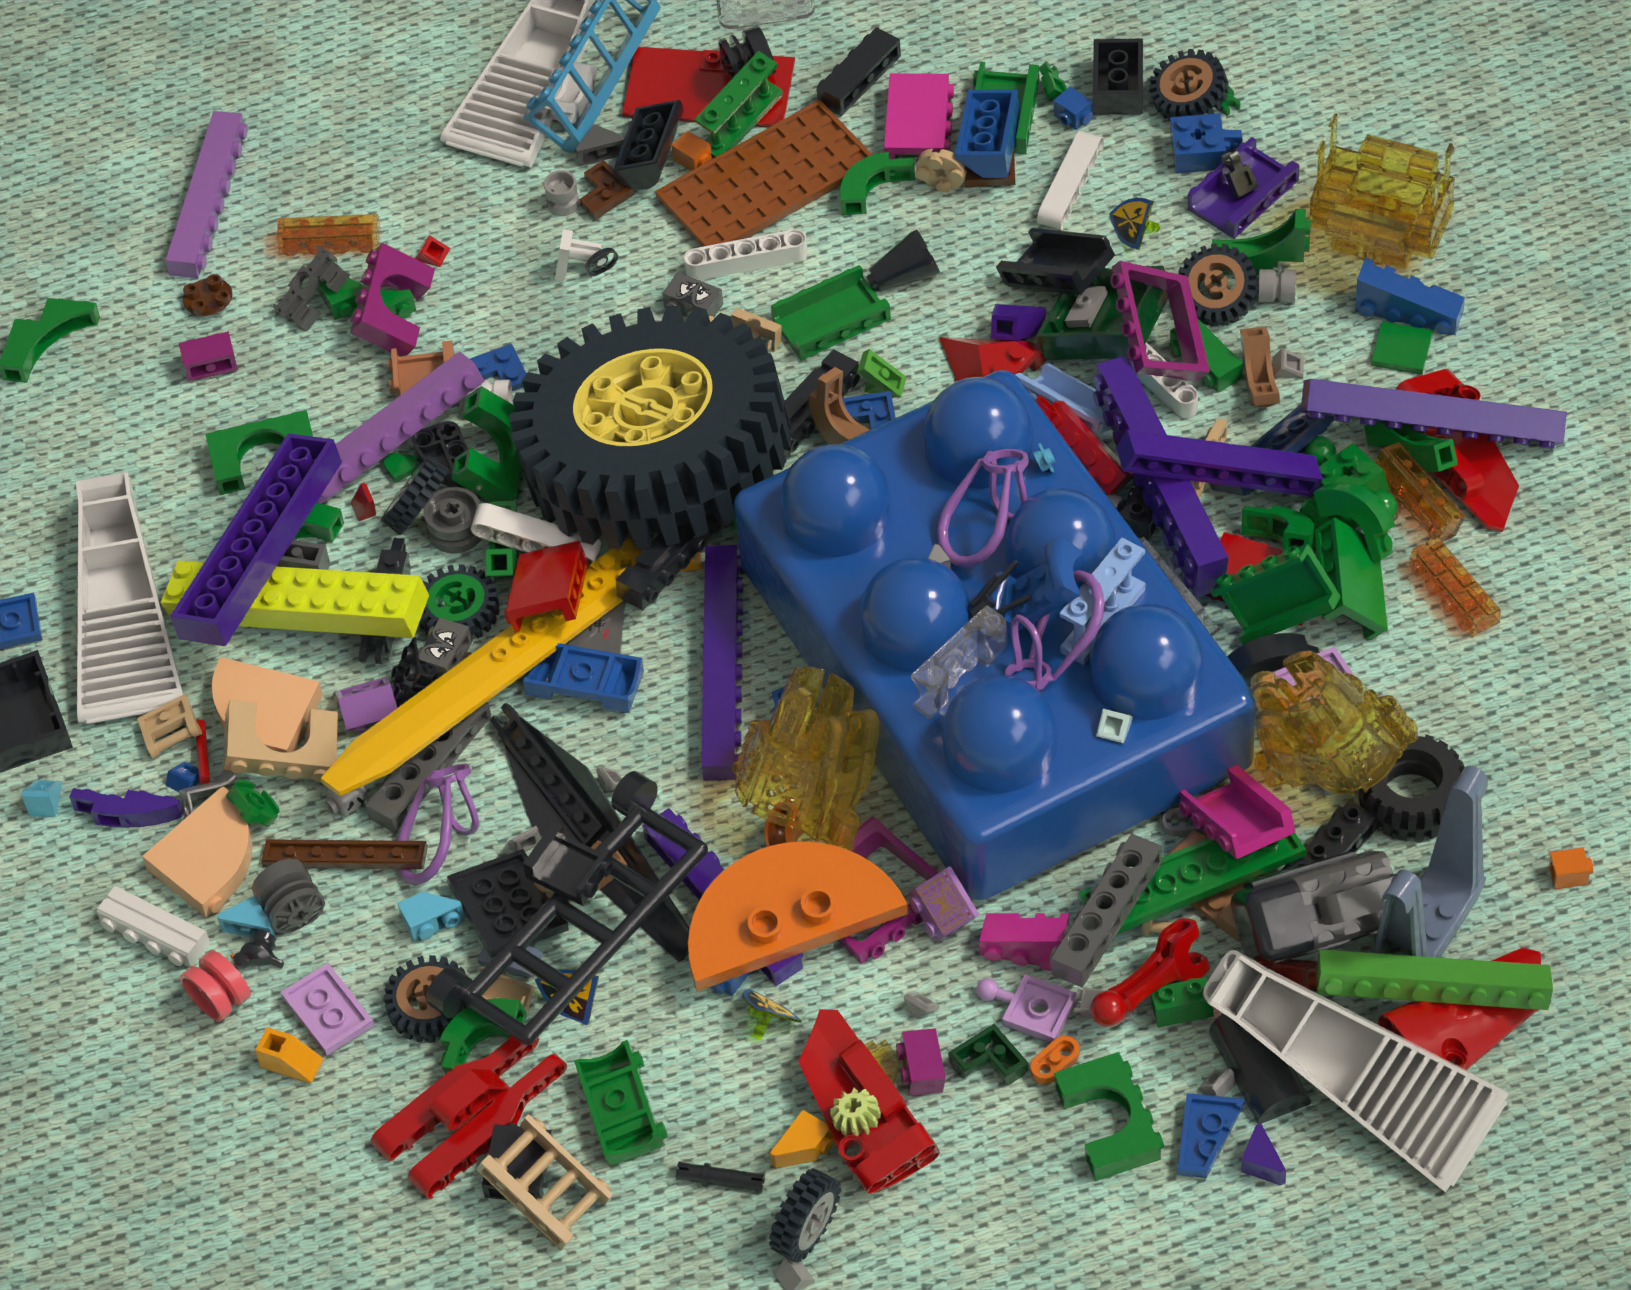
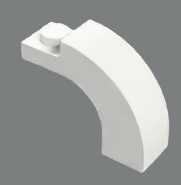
(570, 97)

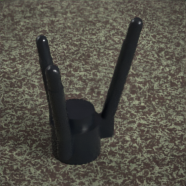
(984, 598)

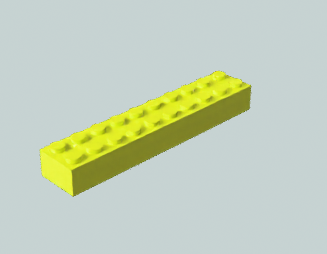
(324, 600)

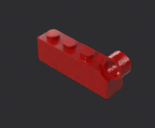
(1088, 447)

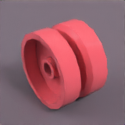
(215, 985)

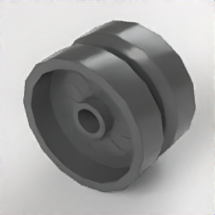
(450, 518)

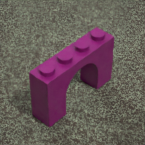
(371, 318)

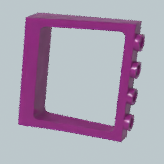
(1184, 316)
(870, 837)

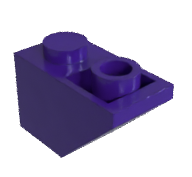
(1016, 321)

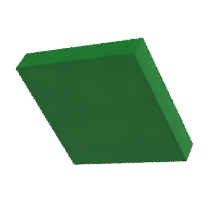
(1402, 348)

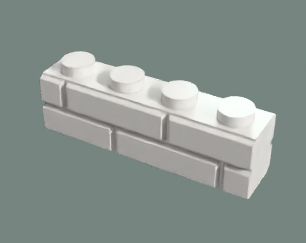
(152, 927)

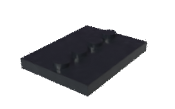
(501, 900)

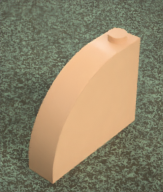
(280, 698)
(204, 854)

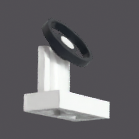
(582, 251)

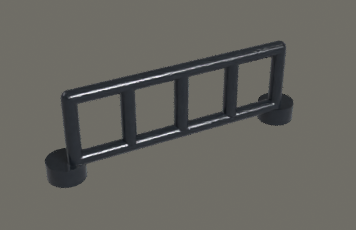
(454, 990)

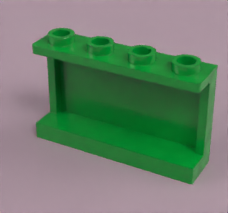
(1027, 89)
(829, 313)
(1356, 578)
(1277, 593)

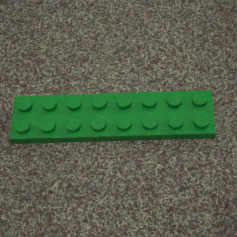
(1202, 872)

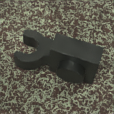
(1240, 178)

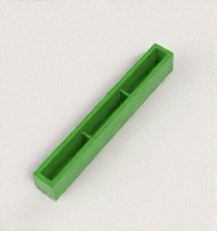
(1434, 979)

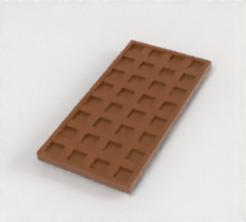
(764, 177)

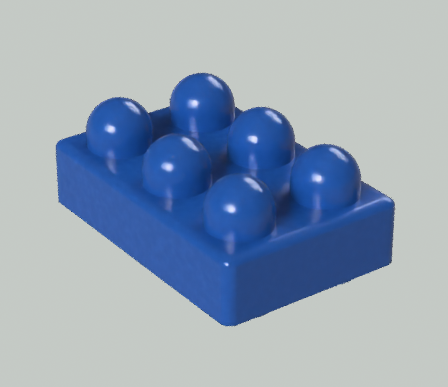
(1004, 769)

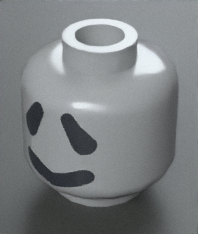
(347, 803)

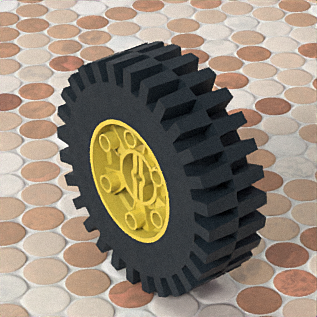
(650, 426)

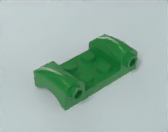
(620, 1104)

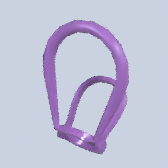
(990, 464)
(1037, 633)
(437, 779)

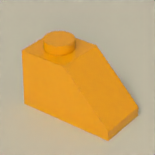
(802, 1142)

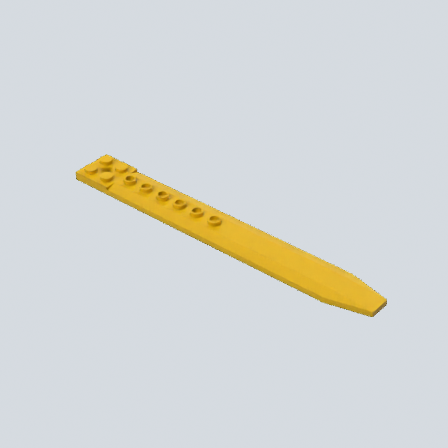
(475, 680)

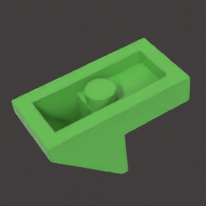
(880, 375)

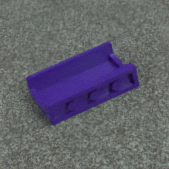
(1217, 206)

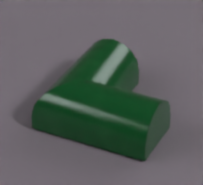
(989, 1047)

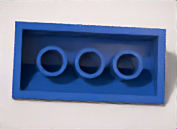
(988, 132)

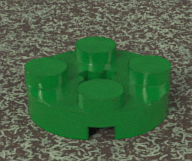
(252, 804)

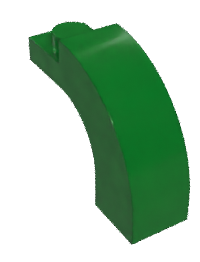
(867, 175)
(1363, 508)
(322, 523)
(1278, 524)
(500, 558)
(469, 1029)

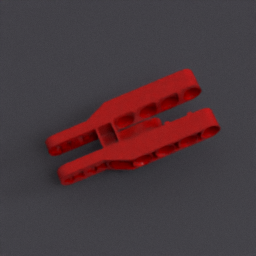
(455, 1101)

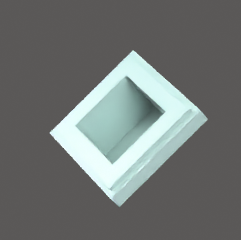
(1114, 726)

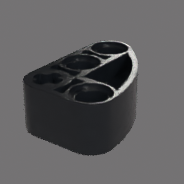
(443, 443)

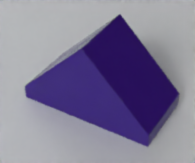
(1262, 1159)

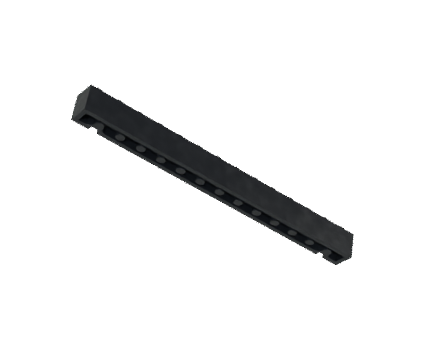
(661, 563)

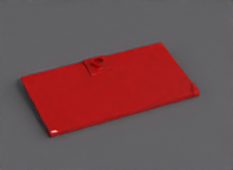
(695, 80)

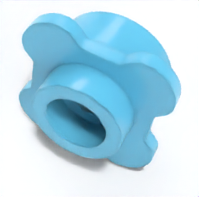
(1044, 458)

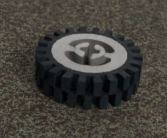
(414, 495)
(804, 1215)

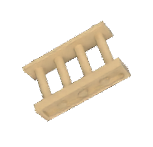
(538, 1209)

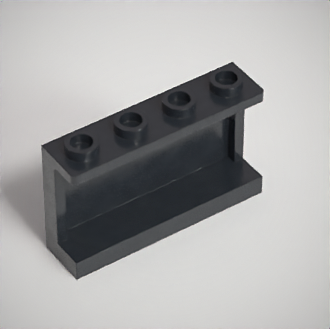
(1058, 262)

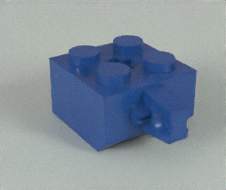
(1200, 142)

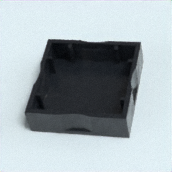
(28, 713)

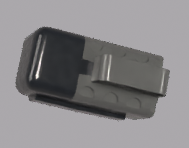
(1312, 906)

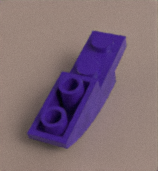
(133, 810)

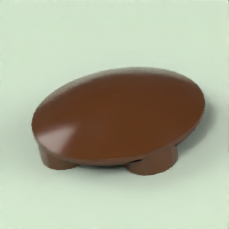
(207, 296)

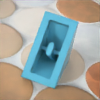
(42, 798)
(245, 919)

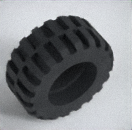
(1414, 815)

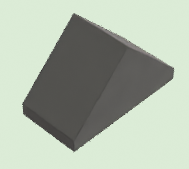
(598, 145)

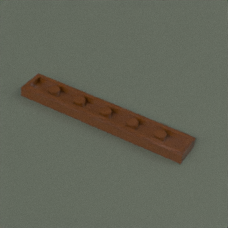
(348, 853)

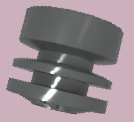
(288, 895)

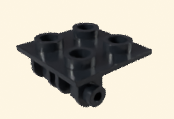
(410, 675)

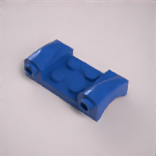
(1048, 584)
(587, 675)

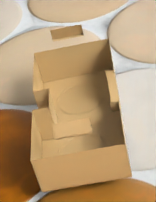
(759, 326)
(510, 988)

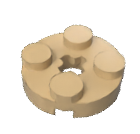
(929, 170)

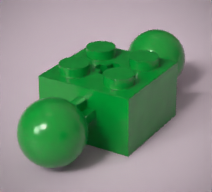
(1352, 467)

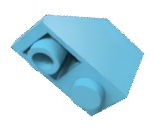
(429, 913)

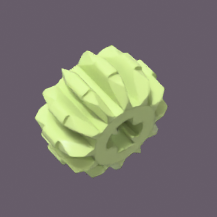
(855, 1113)

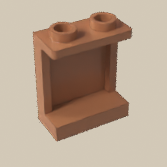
(413, 368)

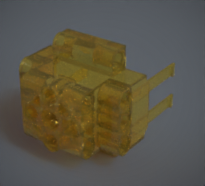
(1382, 199)

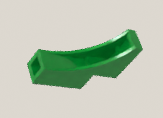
(1282, 244)
(343, 302)
(32, 338)
(1430, 452)

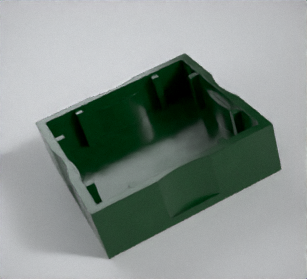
(1105, 335)

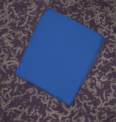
(182, 776)

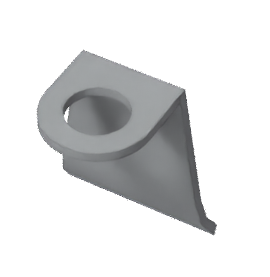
(223, 779)

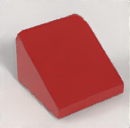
(432, 252)
(363, 503)

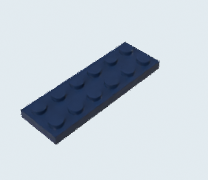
(1287, 435)

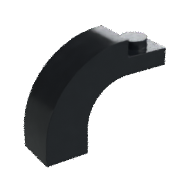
(1267, 653)

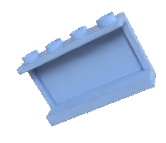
(1059, 386)

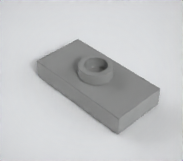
(1086, 307)

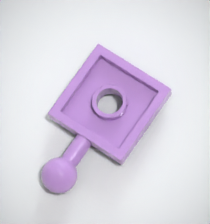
(1029, 994)

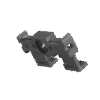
(319, 267)

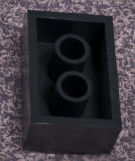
(1118, 76)

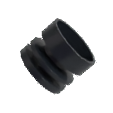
(739, 54)

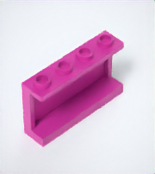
(918, 113)
(1239, 815)

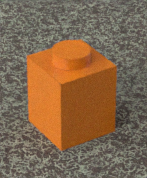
(691, 151)
(1570, 868)

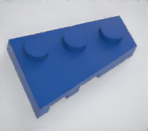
(1205, 1131)

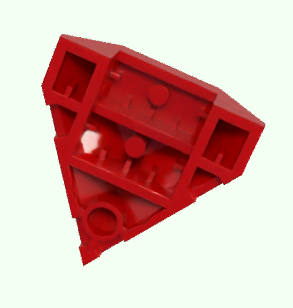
(984, 356)

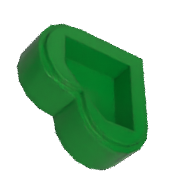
(400, 466)

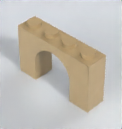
(248, 754)

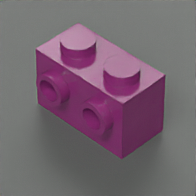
(208, 356)
(921, 1062)

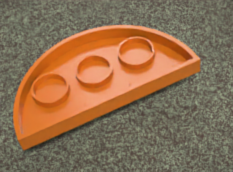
(785, 905)

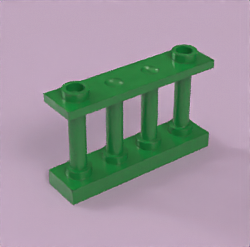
(740, 104)

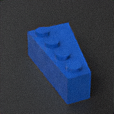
(1406, 300)

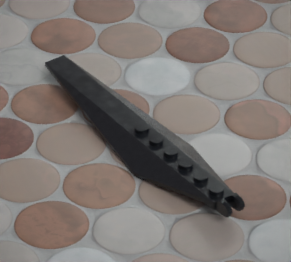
(565, 791)

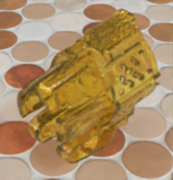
(1320, 742)
(819, 750)

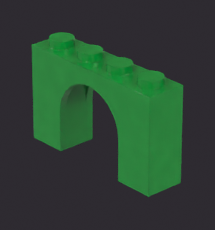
(231, 444)
(477, 472)
(1111, 1080)

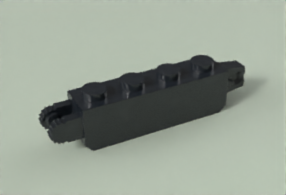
(390, 562)

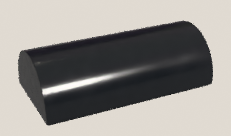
(647, 144)
(1262, 1077)

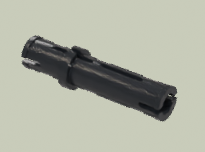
(720, 1176)

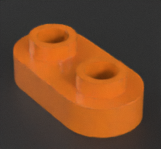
(1053, 1060)

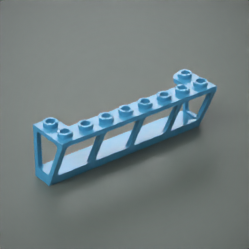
(608, 82)

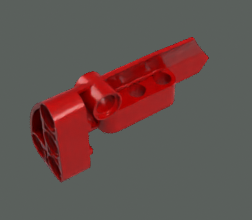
(1482, 475)
(1459, 1030)
(839, 1062)

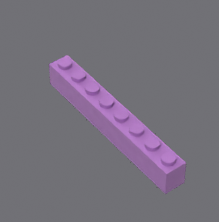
(206, 194)
(403, 419)

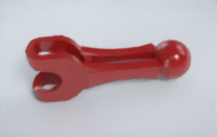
(1165, 965)

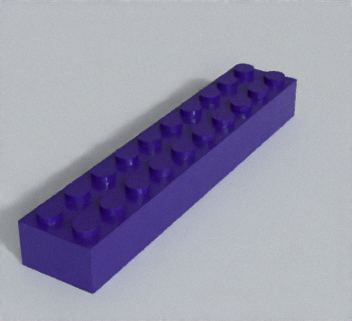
(1172, 500)
(256, 540)

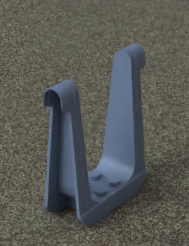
(1430, 910)

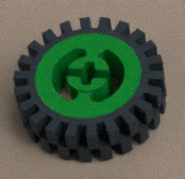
(457, 591)

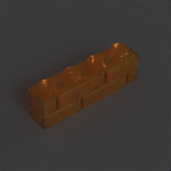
(333, 233)
(1420, 493)
(1455, 587)

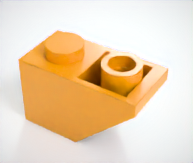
(287, 1056)

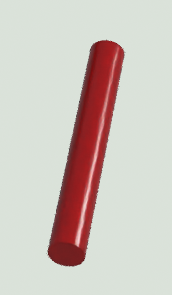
(202, 754)

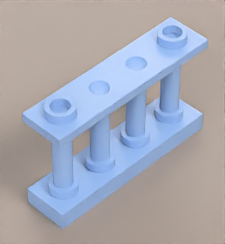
(1118, 588)

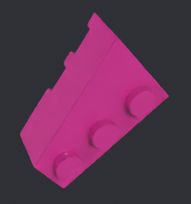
(1021, 939)

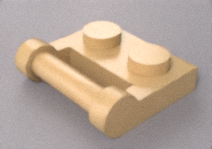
(166, 719)

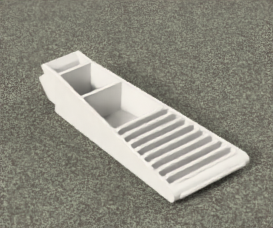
(494, 109)
(122, 632)
(1391, 1086)

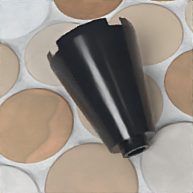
(903, 264)

